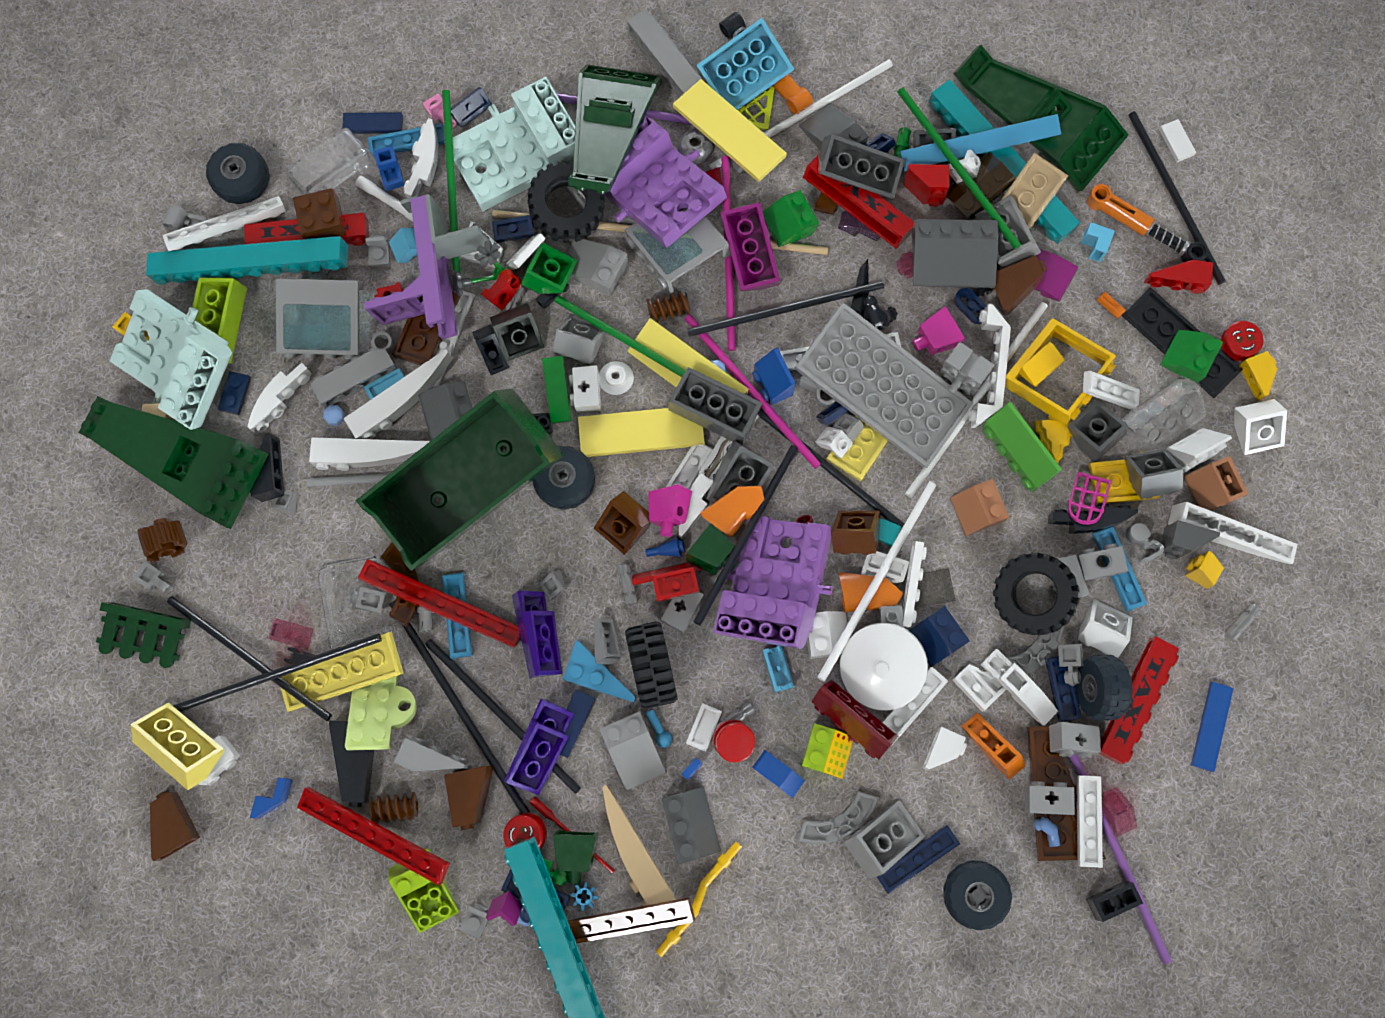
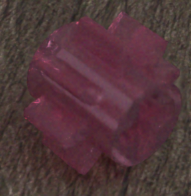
(905, 264)

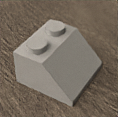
(578, 339)

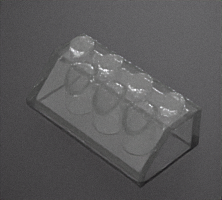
(1164, 416)

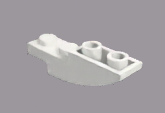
(426, 153)
(270, 401)
(1021, 687)

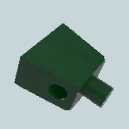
(711, 551)
(575, 852)

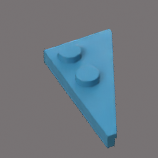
(586, 673)

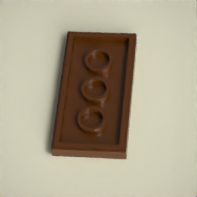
(418, 341)

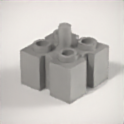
(965, 370)

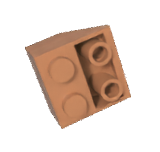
(1216, 484)

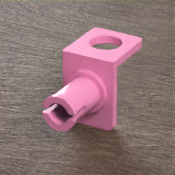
(436, 109)

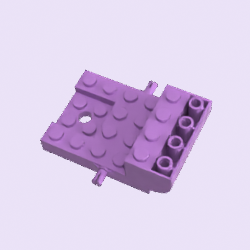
(661, 182)
(776, 586)

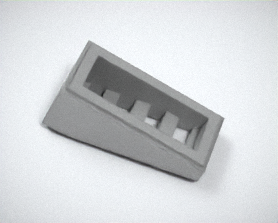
(607, 648)

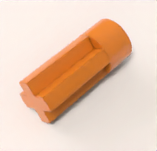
(1111, 305)

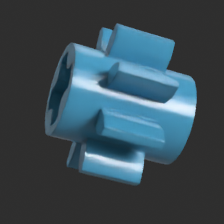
(580, 900)

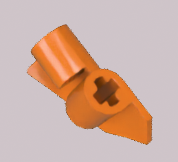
(734, 508)
(856, 585)

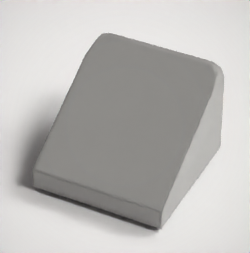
(849, 425)

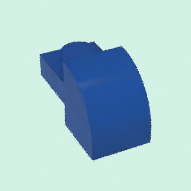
(389, 168)

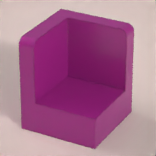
(505, 906)

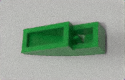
(556, 389)

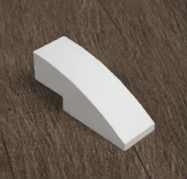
(700, 490)

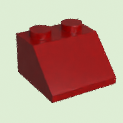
(928, 183)

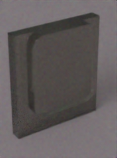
(935, 588)

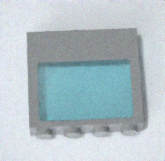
(681, 256)
(317, 318)

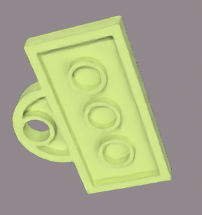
(376, 713)

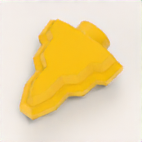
(1053, 436)

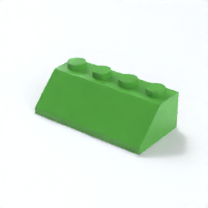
(1021, 448)

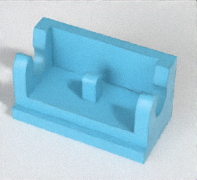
(778, 669)

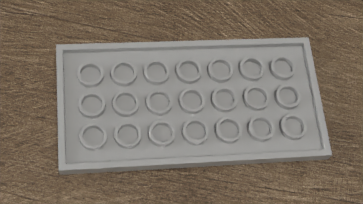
(883, 385)

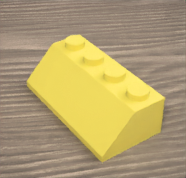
(176, 745)

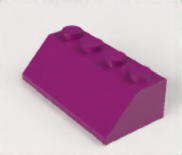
(750, 247)

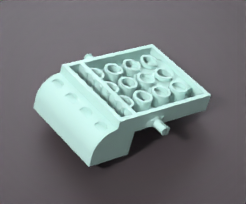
(515, 144)
(177, 362)

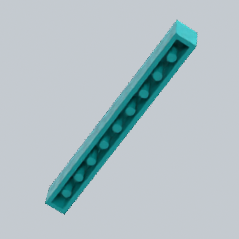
(963, 115)
(247, 260)
(552, 930)

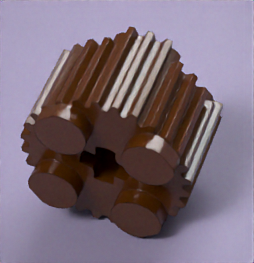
(162, 539)

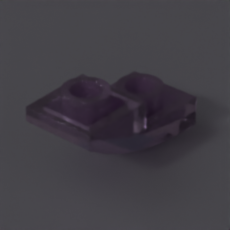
(853, 226)

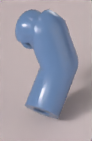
(1050, 829)

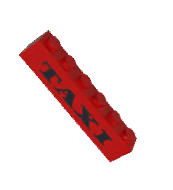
(863, 205)
(287, 230)
(1146, 683)

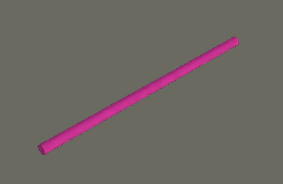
(728, 261)
(755, 394)

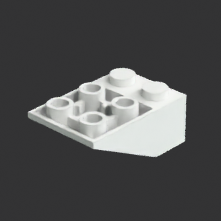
(1198, 448)

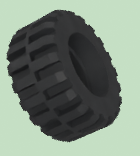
(557, 226)
(1030, 564)
(651, 665)

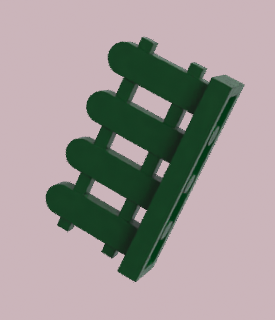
(131, 630)

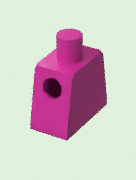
(938, 333)
(669, 507)

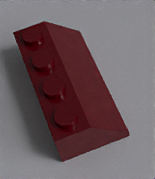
(854, 719)

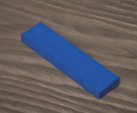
(1212, 727)

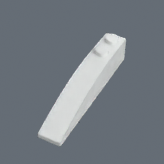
(396, 400)
(360, 452)
(1236, 534)

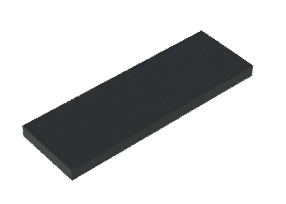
(1160, 323)

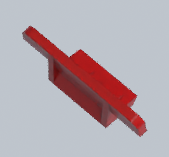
(671, 580)

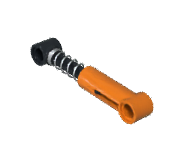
(796, 97)
(1142, 223)

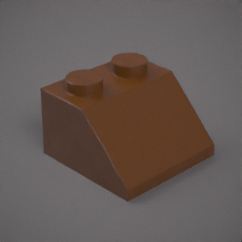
(623, 522)
(856, 532)

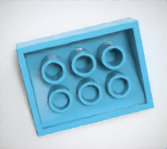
(746, 65)

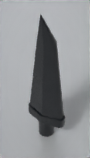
(862, 279)

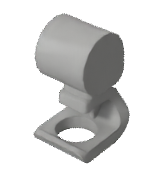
(1140, 534)

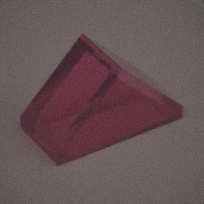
(290, 633)
(1118, 811)

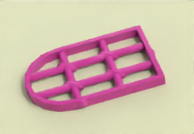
(1085, 490)

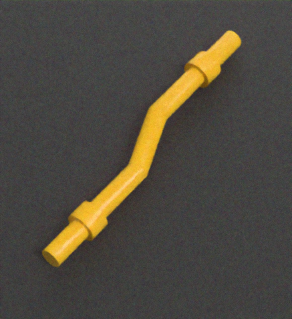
(723, 862)

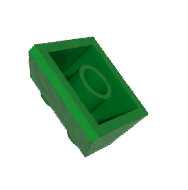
(790, 219)
(549, 271)
(1191, 354)

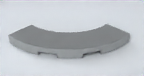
(1035, 655)
(842, 825)

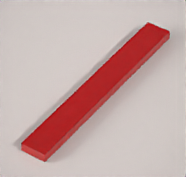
(440, 603)
(373, 836)

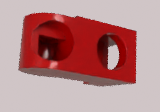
(503, 289)

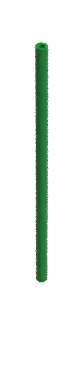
(958, 167)
(450, 170)
(620, 336)

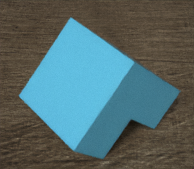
(1099, 239)
(404, 245)

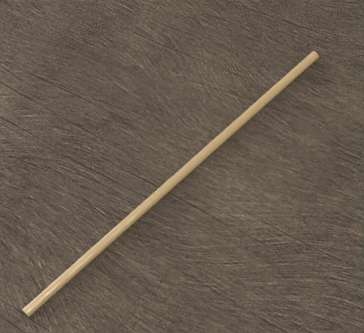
(621, 228)

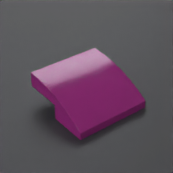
(1057, 276)

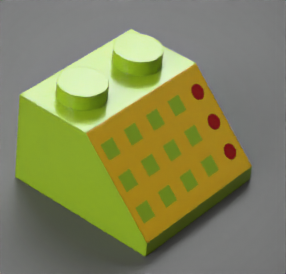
(827, 751)

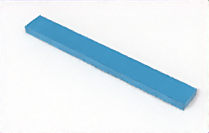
(985, 141)

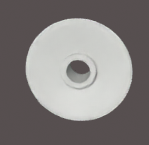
(619, 385)

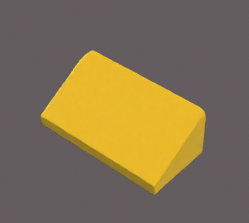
(1041, 364)

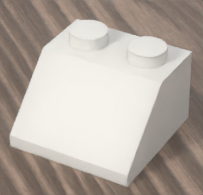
(1260, 426)
(1105, 629)
(826, 632)

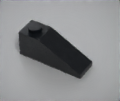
(270, 479)

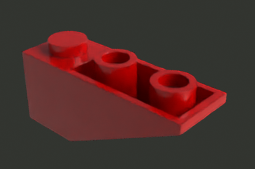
(1190, 275)

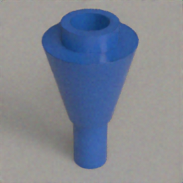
(670, 548)

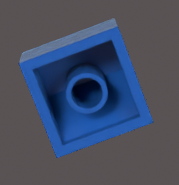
(774, 377)

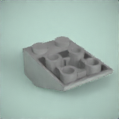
(419, 757)

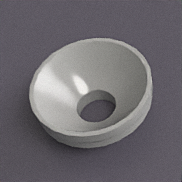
(705, 148)

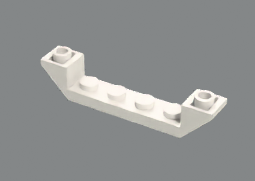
(993, 321)

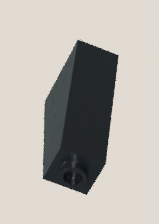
(352, 767)

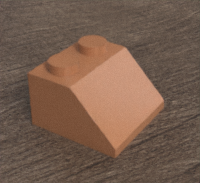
(979, 507)

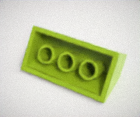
(220, 307)

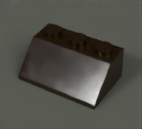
(991, 179)

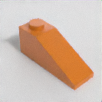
(994, 746)

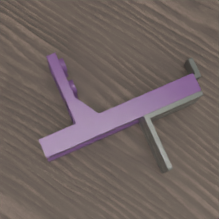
(434, 284)

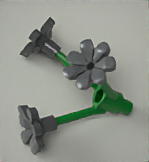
(486, 255)

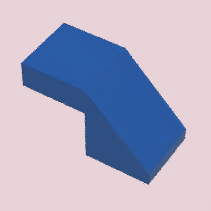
(778, 773)
(264, 805)

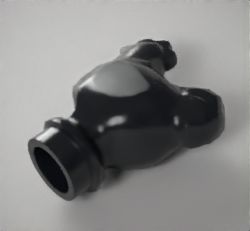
(877, 315)

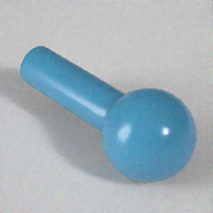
(663, 737)

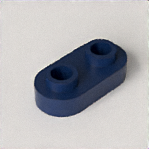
(969, 308)

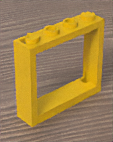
(1074, 340)

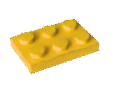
(1120, 486)

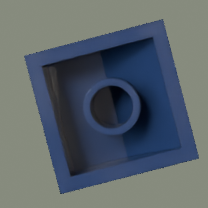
(939, 636)

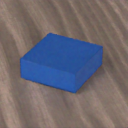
(691, 769)

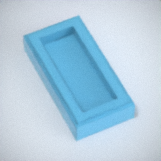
(383, 383)

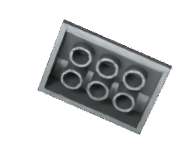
(954, 253)

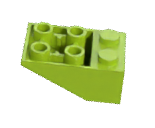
(422, 899)

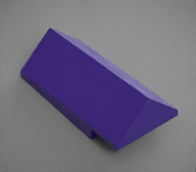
(537, 634)
(540, 747)

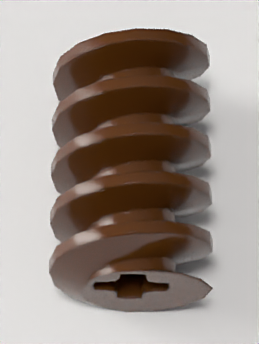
(670, 306)
(394, 809)

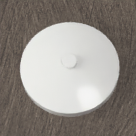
(883, 666)

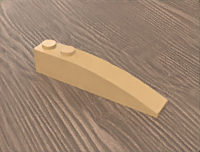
(637, 860)

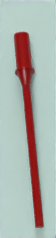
(545, 811)

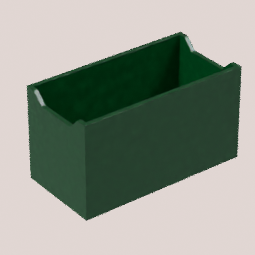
(465, 471)

